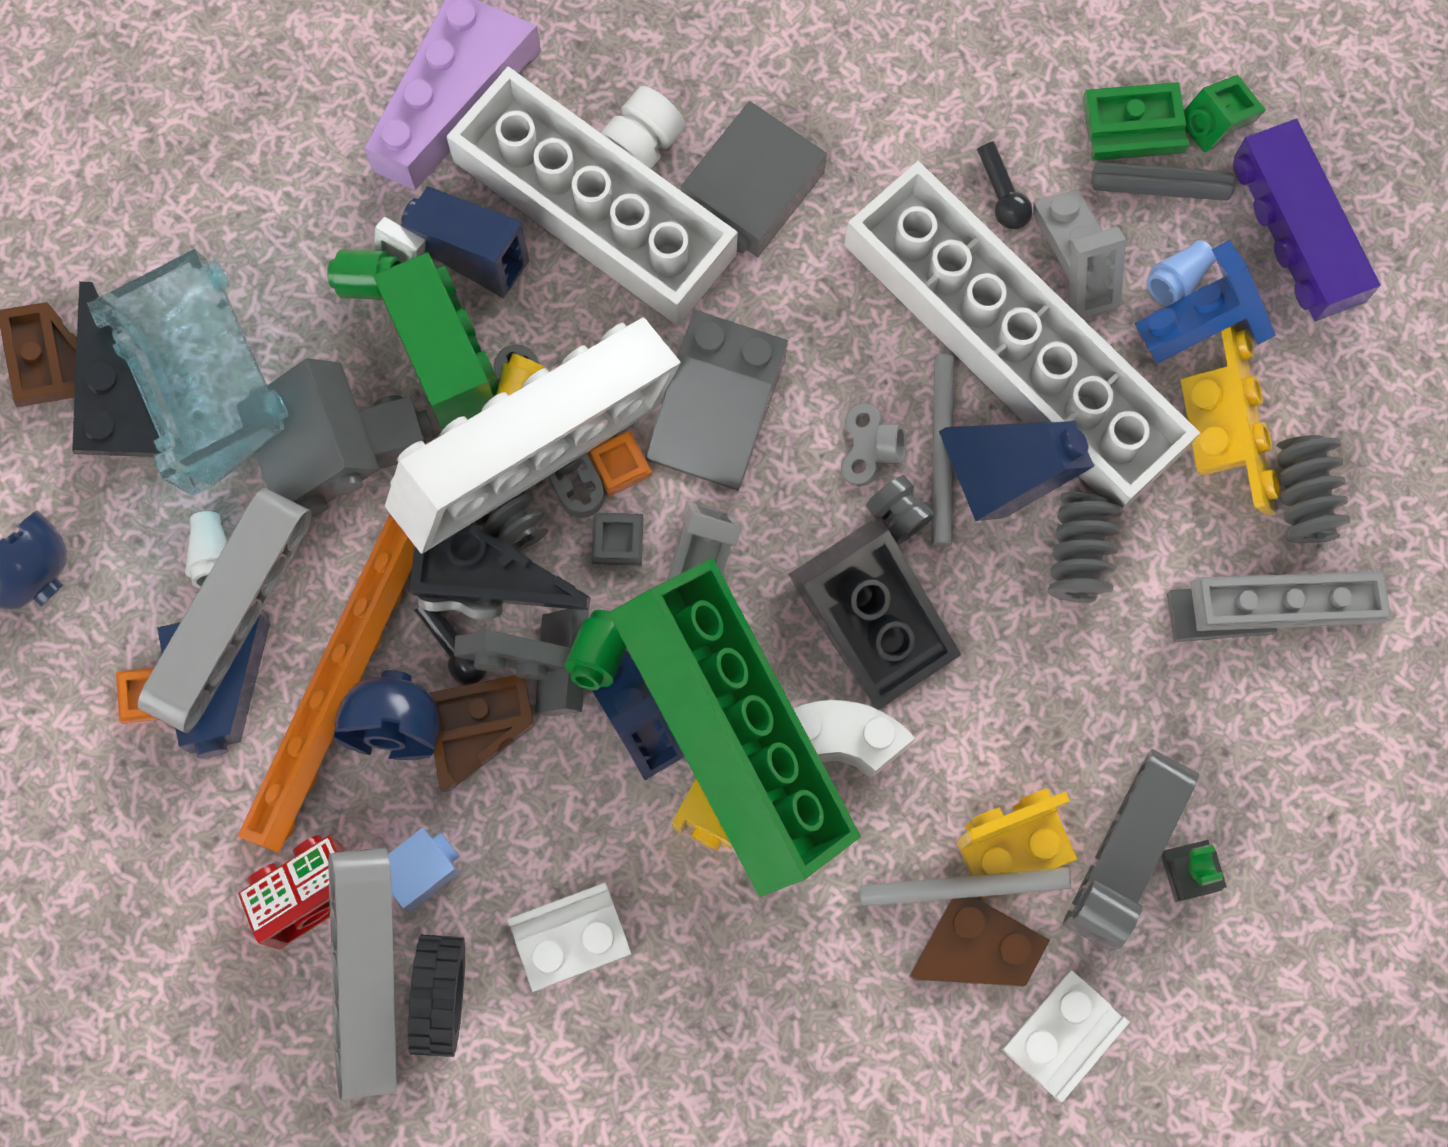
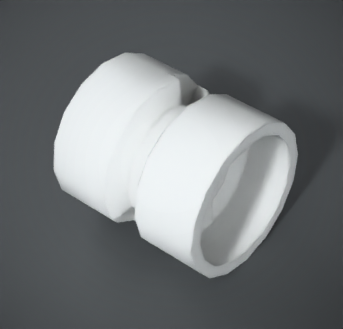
(646, 125)

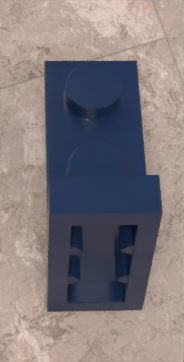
(638, 720)

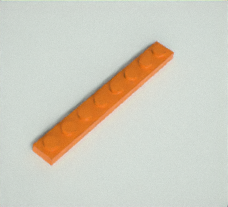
(340, 668)

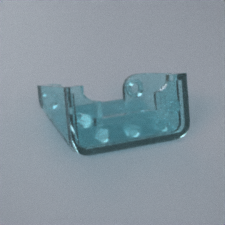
(192, 370)

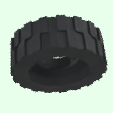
(436, 995)

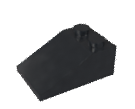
(875, 613)

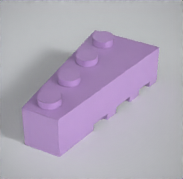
(447, 76)

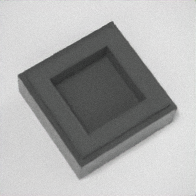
(617, 539)

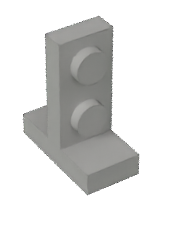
(1085, 252)
(704, 536)

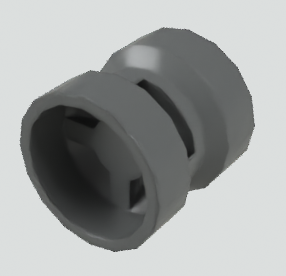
(900, 509)

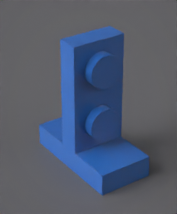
(1208, 310)

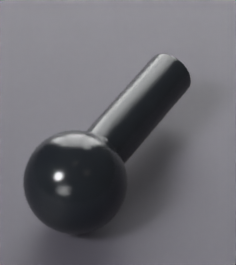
(1012, 208)
(459, 668)

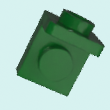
(1221, 110)

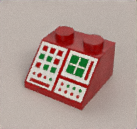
(290, 898)

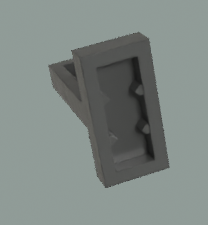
(533, 659)

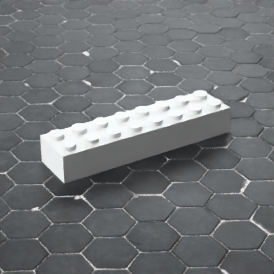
(1016, 332)

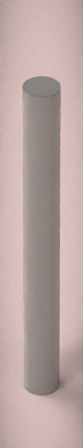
(941, 462)
(965, 887)

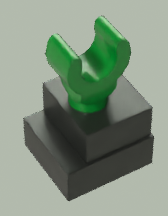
(1193, 870)

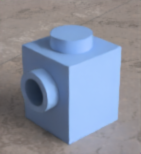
(421, 868)

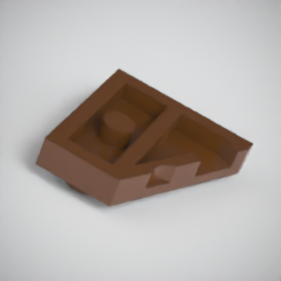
(979, 947)

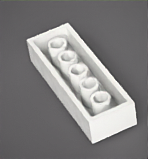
(593, 195)
(529, 433)

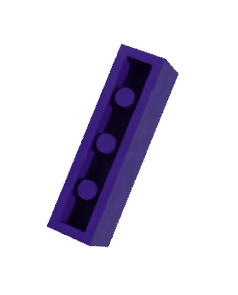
(1305, 220)

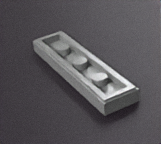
(1290, 600)

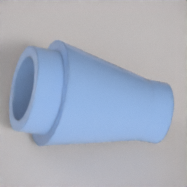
(1180, 273)

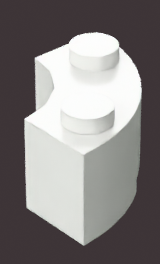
(854, 734)

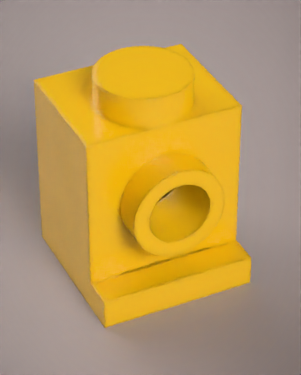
(699, 815)

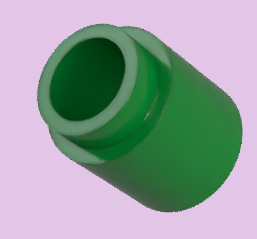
(353, 272)
(595, 652)

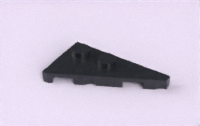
(107, 401)
(488, 570)

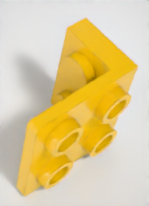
(1019, 841)

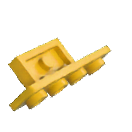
(1226, 415)

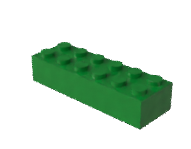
(736, 727)

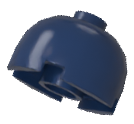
(31, 563)
(389, 716)

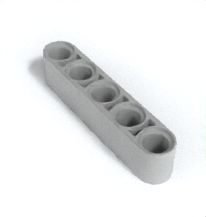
(224, 610)
(362, 972)

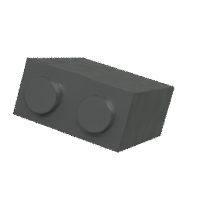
(756, 176)
(323, 438)

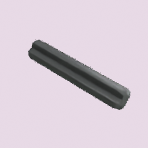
(1162, 181)

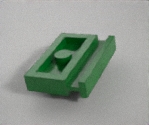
(1135, 121)

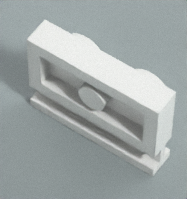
(569, 937)
(1065, 1036)

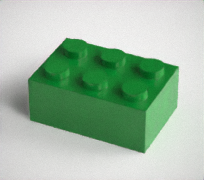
(438, 338)

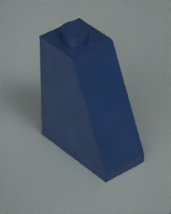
(469, 238)
(1014, 463)
(228, 709)

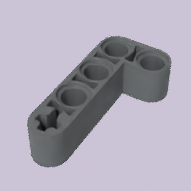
(1130, 851)

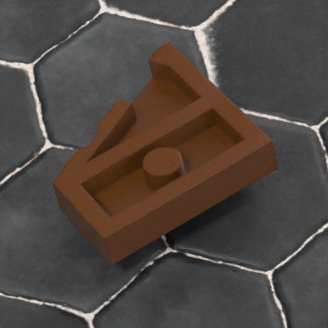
(38, 354)
(478, 725)

